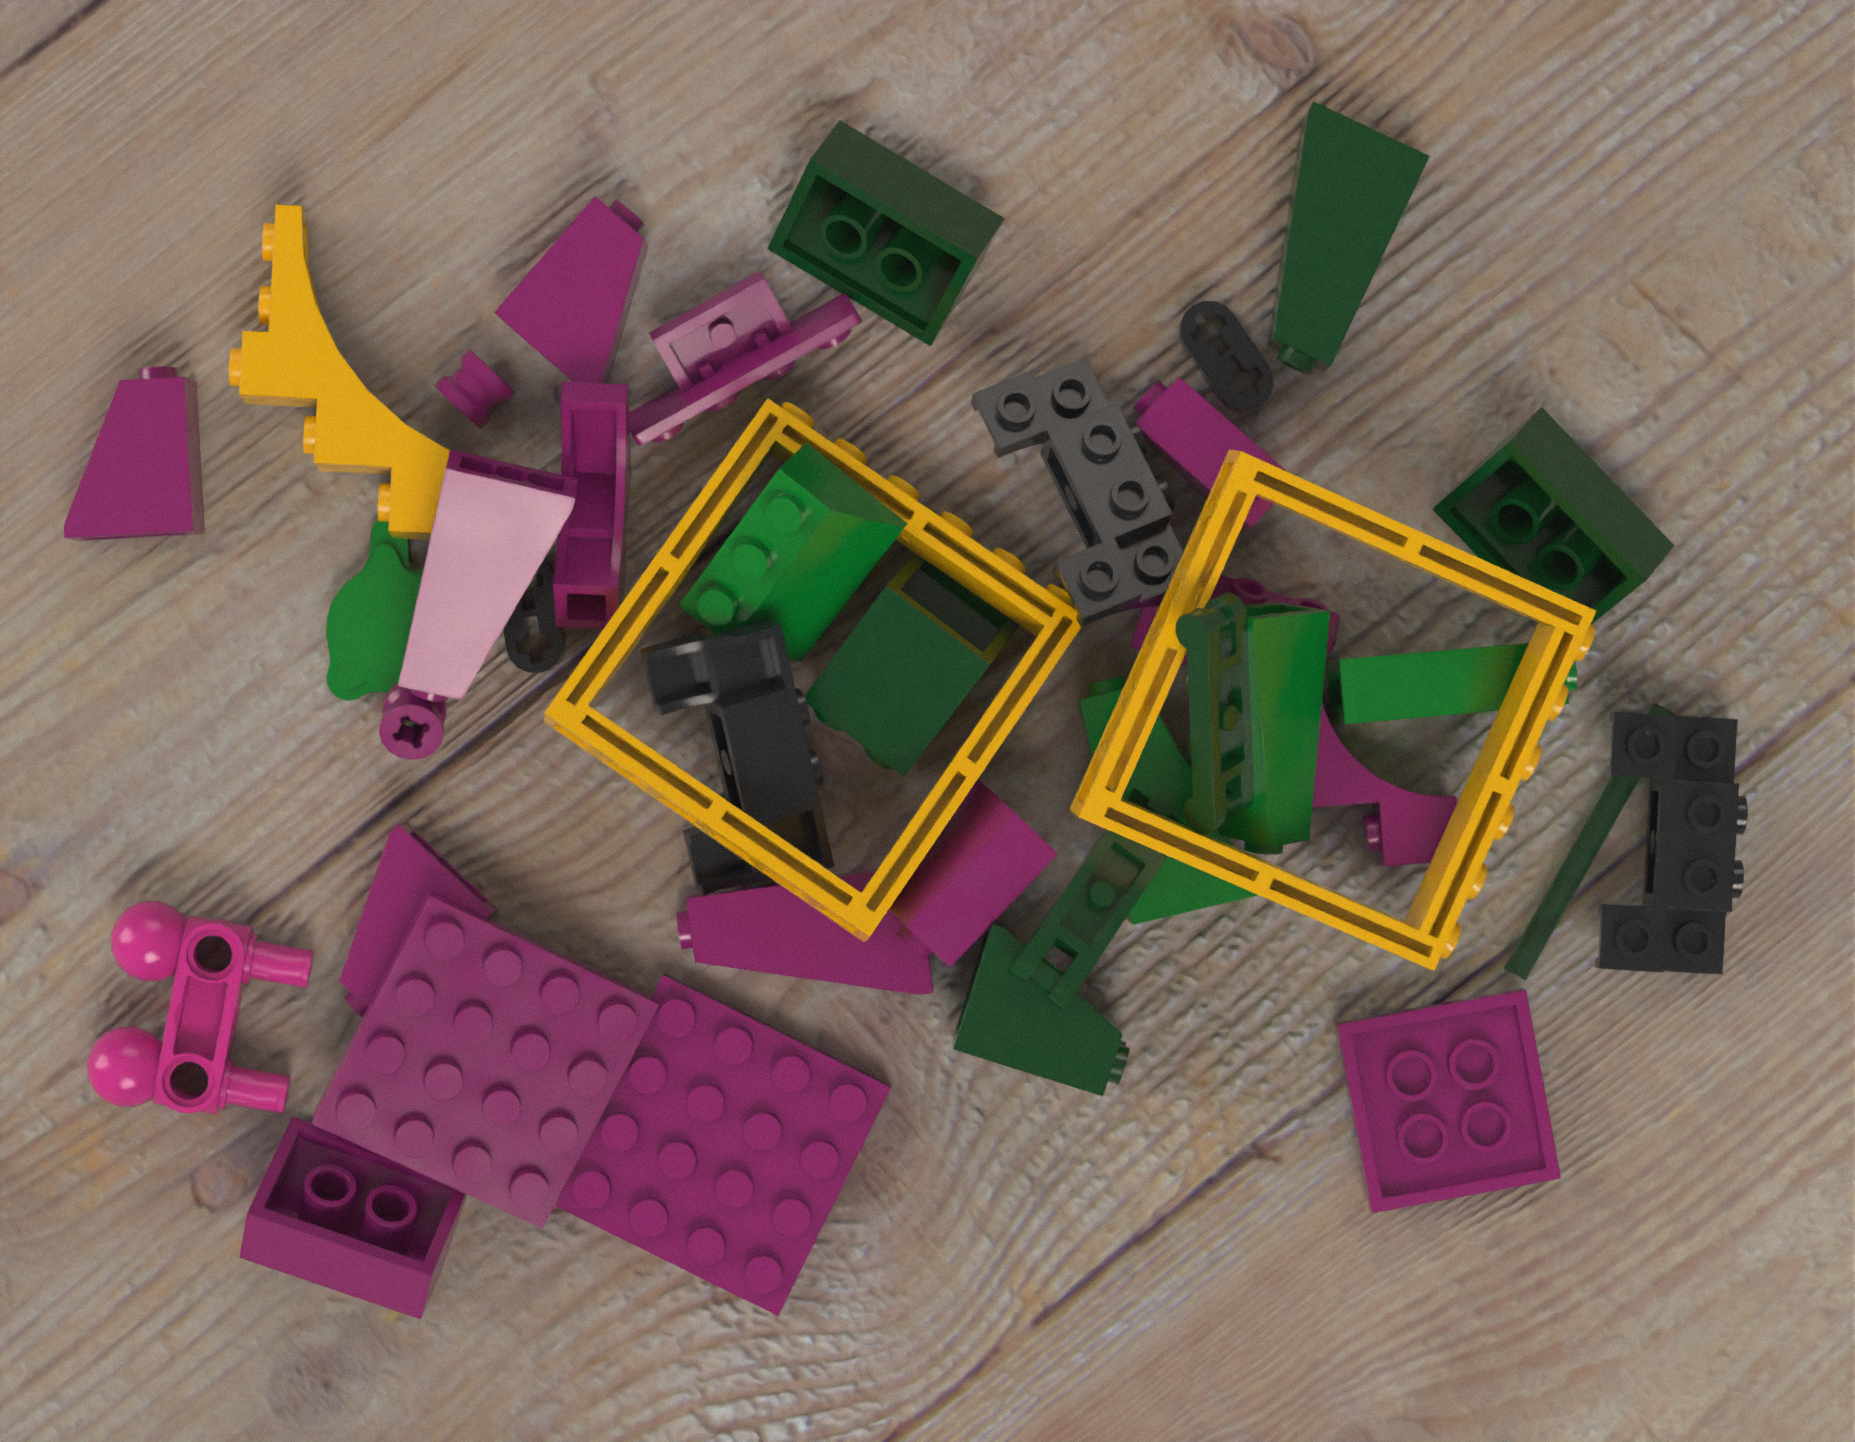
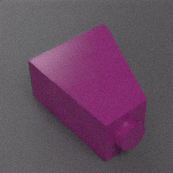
(581, 292)
(1195, 438)
(143, 464)
(969, 876)
(398, 889)

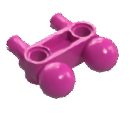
(135, 1067)

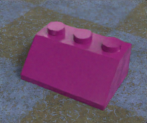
(351, 1220)

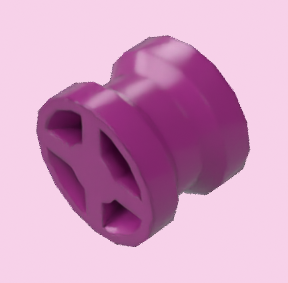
(475, 389)
(405, 740)

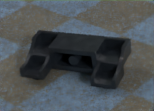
(1102, 481)
(756, 739)
(1688, 844)

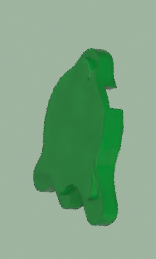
(373, 619)

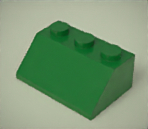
(796, 554)

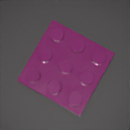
(1447, 1100)

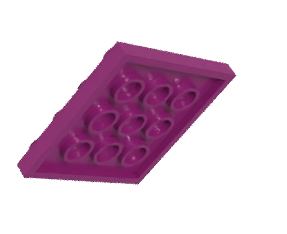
(484, 1060)
(724, 1145)

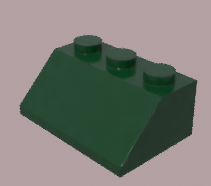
(884, 232)
(1554, 518)

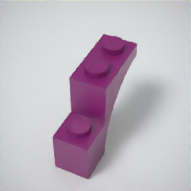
(592, 541)
(1403, 822)

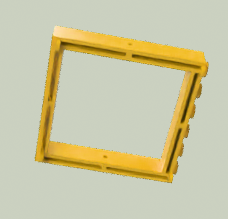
(939, 540)
(1484, 805)

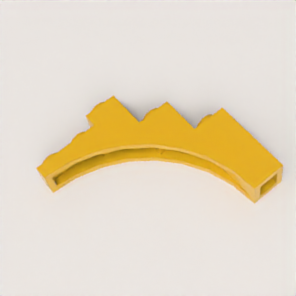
(303, 368)

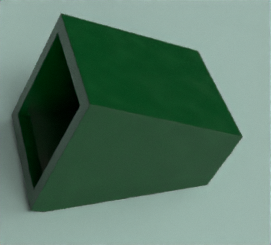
(909, 664)
(1025, 1032)

